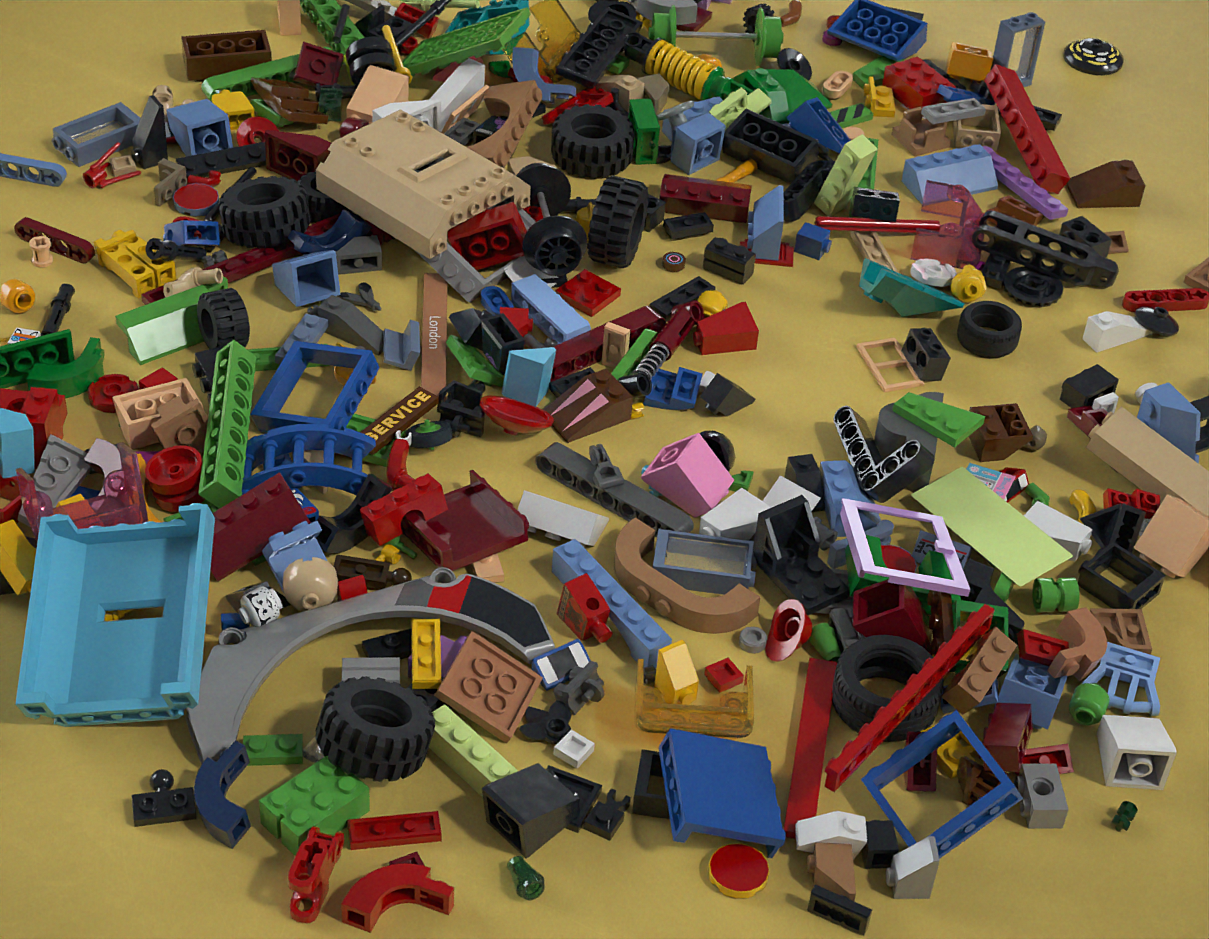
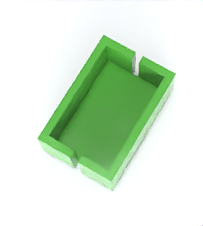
(315, 797)

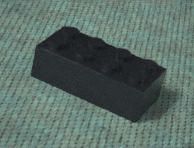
(770, 144)

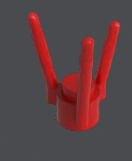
(97, 174)

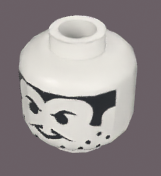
(260, 606)

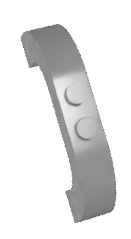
(685, 9)

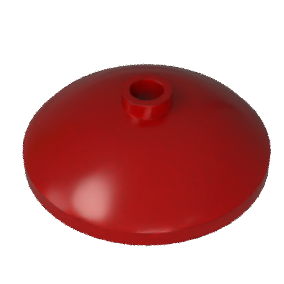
(515, 415)

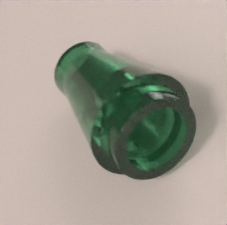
(527, 881)

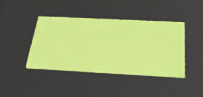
(992, 526)

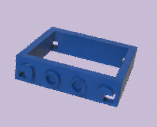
(267, 410)
(970, 819)

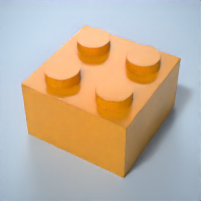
(968, 62)

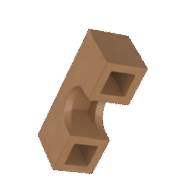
(976, 678)

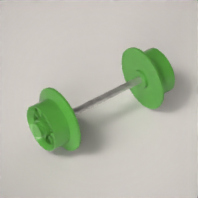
(766, 39)

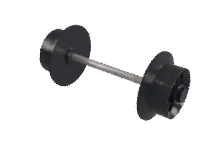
(554, 242)

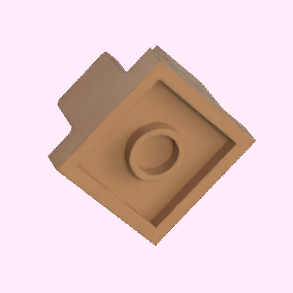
(920, 135)
(181, 424)

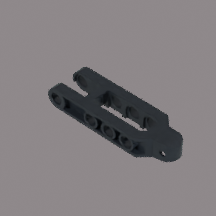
(1011, 238)

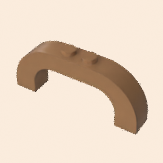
(670, 599)

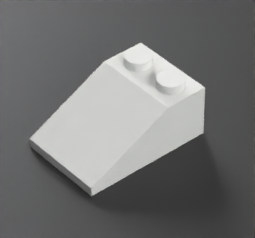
(425, 110)

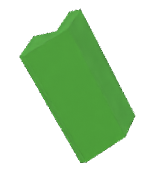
(163, 325)

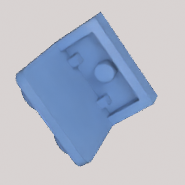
(295, 545)

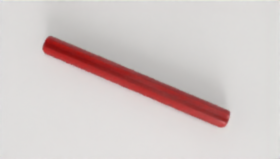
(875, 225)

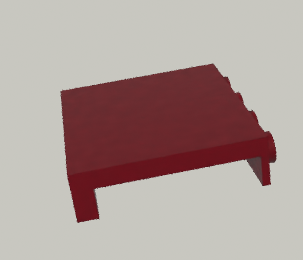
(471, 529)

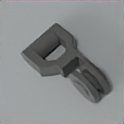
(601, 459)

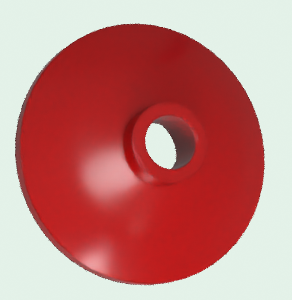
(253, 128)

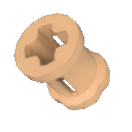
(41, 252)

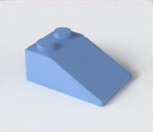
(1032, 684)

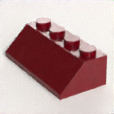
(715, 198)
(249, 522)

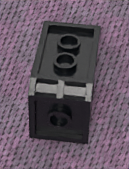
(788, 554)

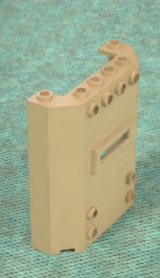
(378, 180)

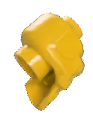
(968, 284)

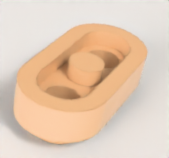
(837, 84)

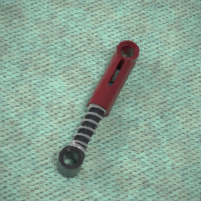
(663, 347)

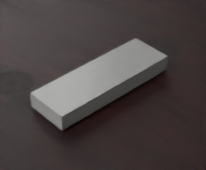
(953, 111)

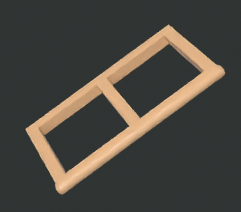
(462, 110)
(889, 364)

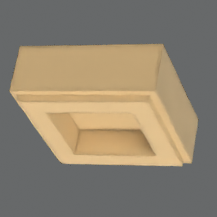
(122, 165)

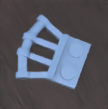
(1131, 667)

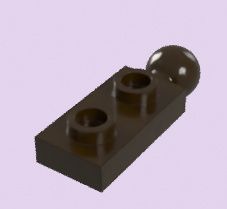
(375, 572)

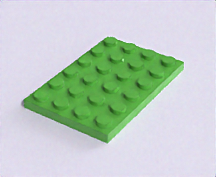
(465, 42)

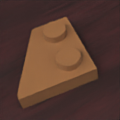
(1124, 628)

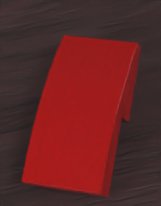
(1138, 499)

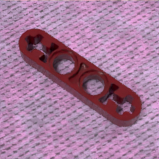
(77, 248)

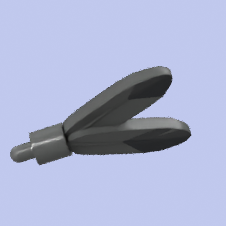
(365, 298)

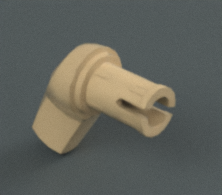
(193, 278)

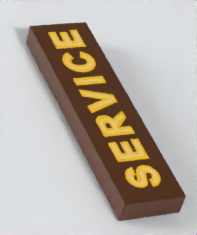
(400, 417)

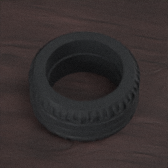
(985, 342)

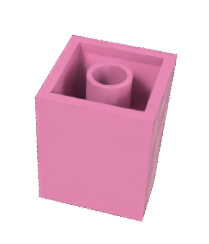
(689, 475)

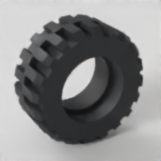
(592, 141)
(264, 211)
(617, 221)
(375, 729)

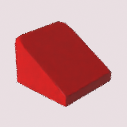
(351, 588)

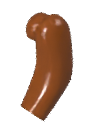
(793, 15)

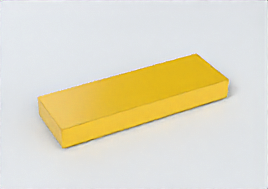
(426, 654)

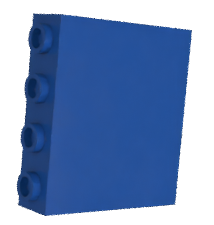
(720, 789)

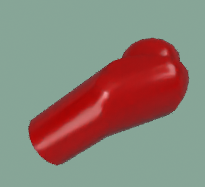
(212, 180)

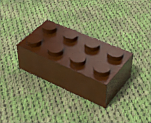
(223, 52)

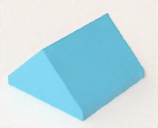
(528, 374)

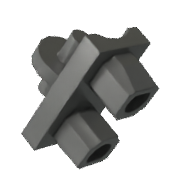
(583, 686)

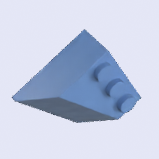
(1171, 417)

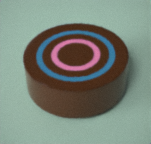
(674, 261)

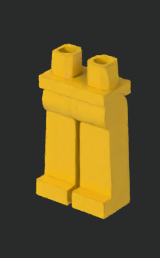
(128, 259)

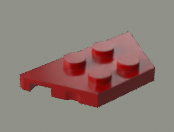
(586, 96)

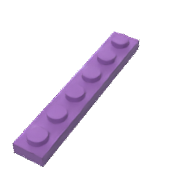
(1026, 188)

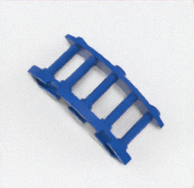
(308, 437)

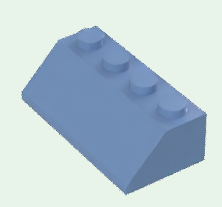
(962, 166)

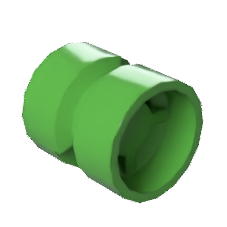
(1049, 595)

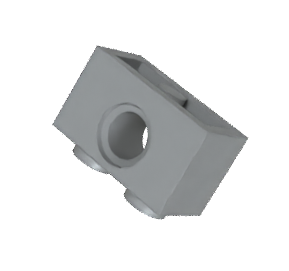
(1042, 795)

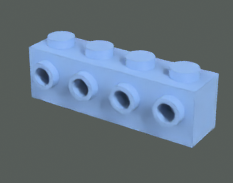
(548, 309)

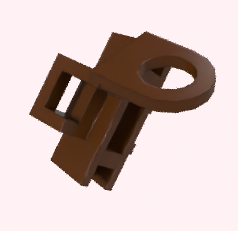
(974, 779)

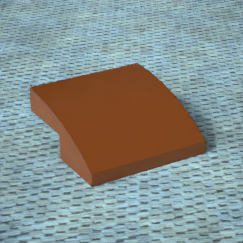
(1017, 209)

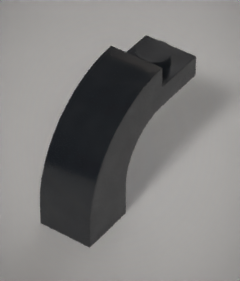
(348, 528)

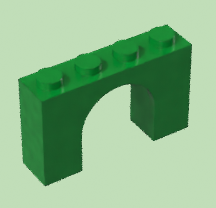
(932, 565)

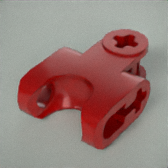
(311, 872)

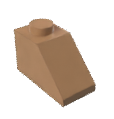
(833, 868)

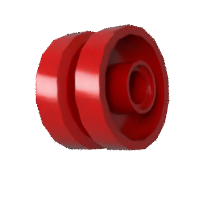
(175, 477)

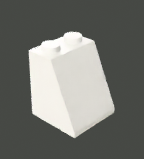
(1135, 752)

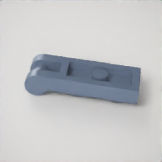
(837, 549)

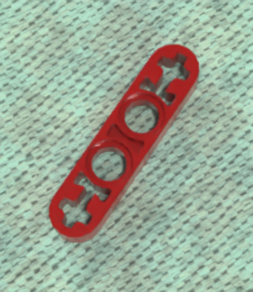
(1189, 299)

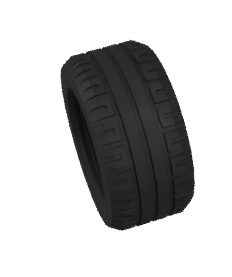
(887, 658)

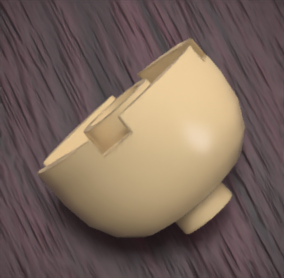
(310, 583)

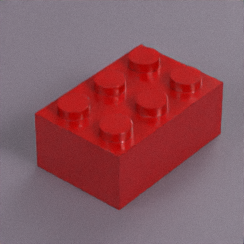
(914, 83)
(490, 236)

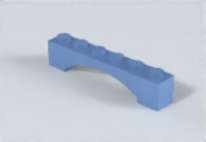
(635, 625)

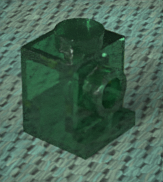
(331, 103)

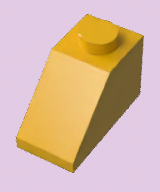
(676, 674)

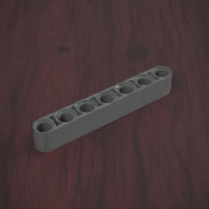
(623, 500)

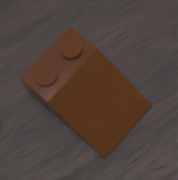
(1108, 186)

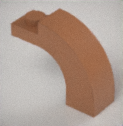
(1086, 645)

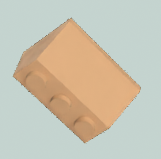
(139, 410)

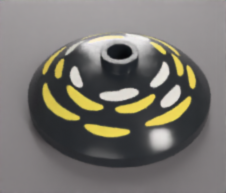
(1093, 56)

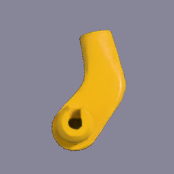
(1082, 502)

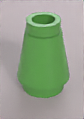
(825, 642)

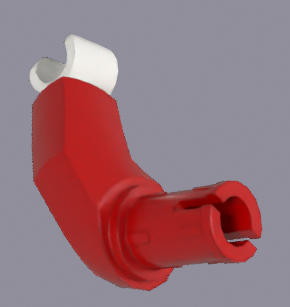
(396, 463)

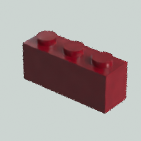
(1008, 735)

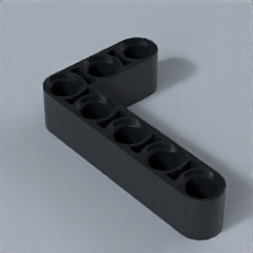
(876, 476)

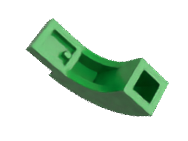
(73, 377)

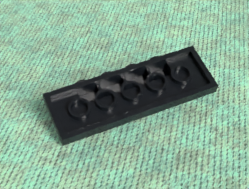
(597, 48)

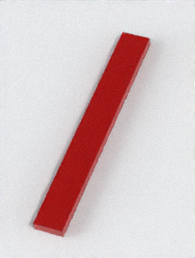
(810, 744)

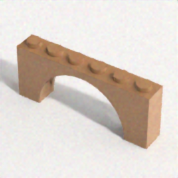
(518, 103)

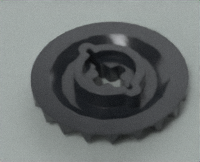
(1032, 287)

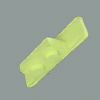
(737, 102)

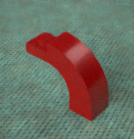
(391, 887)

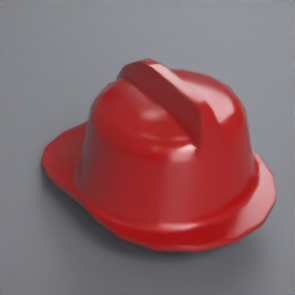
(788, 630)

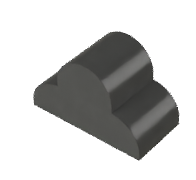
(895, 431)

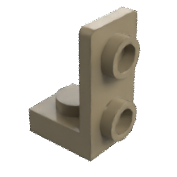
(172, 178)

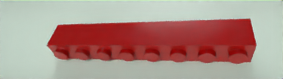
(1027, 129)

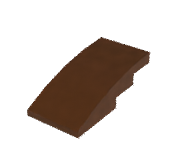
(289, 100)

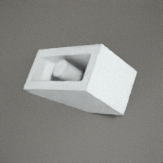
(832, 828)

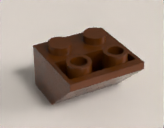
(1001, 433)

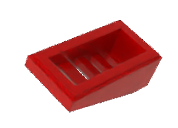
(413, 15)

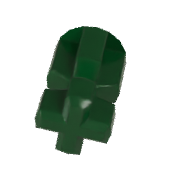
(1126, 812)

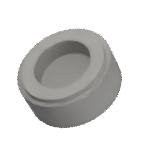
(752, 639)

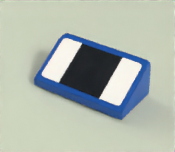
(557, 663)

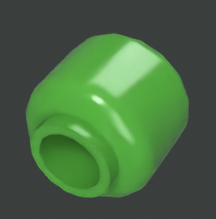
(1088, 703)

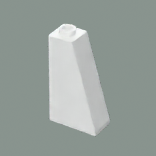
(459, 88)

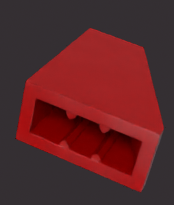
(727, 331)

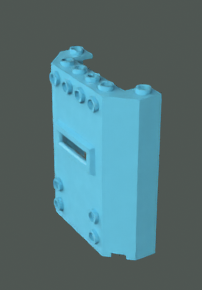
(116, 669)

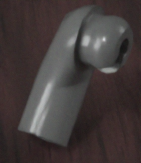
(533, 343)

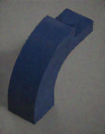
(346, 228)
(220, 816)

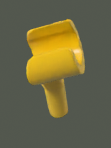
(636, 410)
(390, 554)

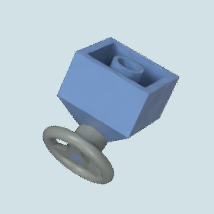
(694, 141)

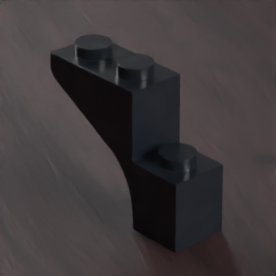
(979, 581)

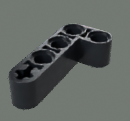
(805, 189)

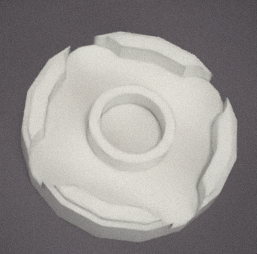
(932, 273)

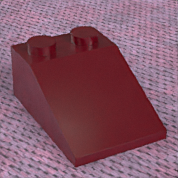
(294, 153)

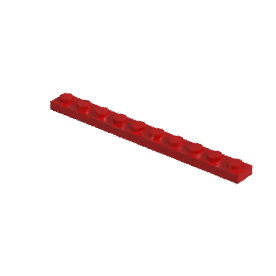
(904, 701)

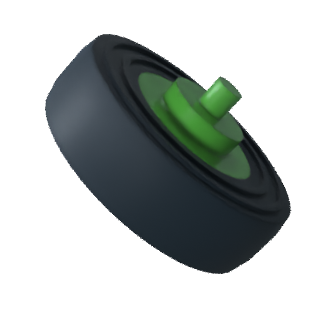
(430, 434)

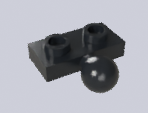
(163, 804)

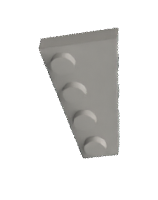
(59, 472)

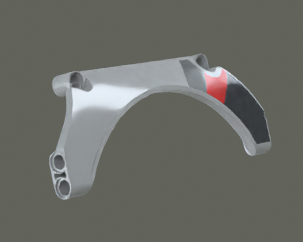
(238, 670)

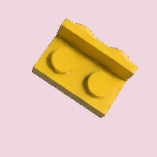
(879, 99)

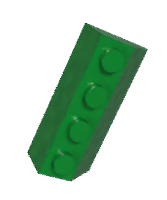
(19, 357)

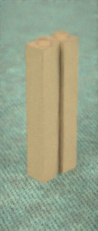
(1149, 459)

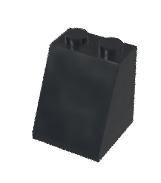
(529, 807)

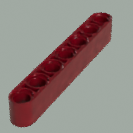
(588, 347)

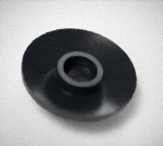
(793, 60)
(1157, 320)

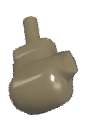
(1038, 440)

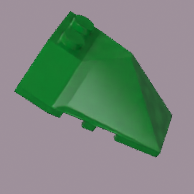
(784, 88)

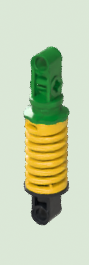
(680, 68)

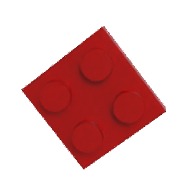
(588, 292)

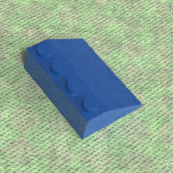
(880, 29)

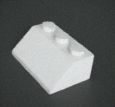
(561, 519)

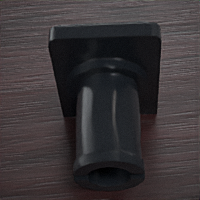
(468, 395)

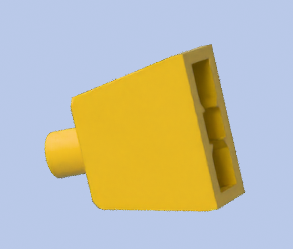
(235, 105)

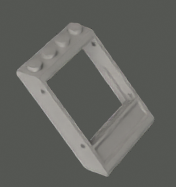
(462, 275)

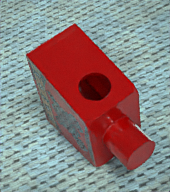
(584, 609)

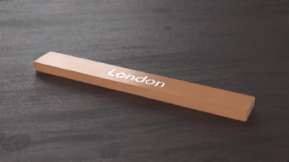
(434, 333)

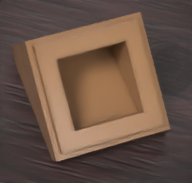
(1118, 242)

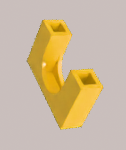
(18, 555)

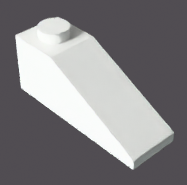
(1112, 329)

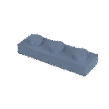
(308, 330)

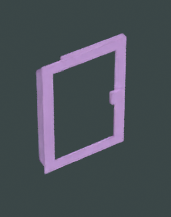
(864, 561)

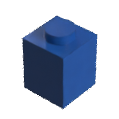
(812, 241)

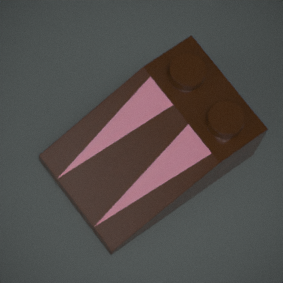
(590, 406)

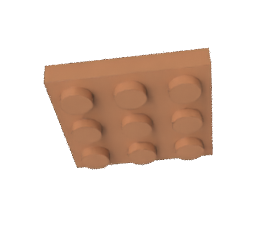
(488, 687)

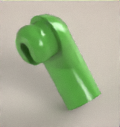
(1037, 494)

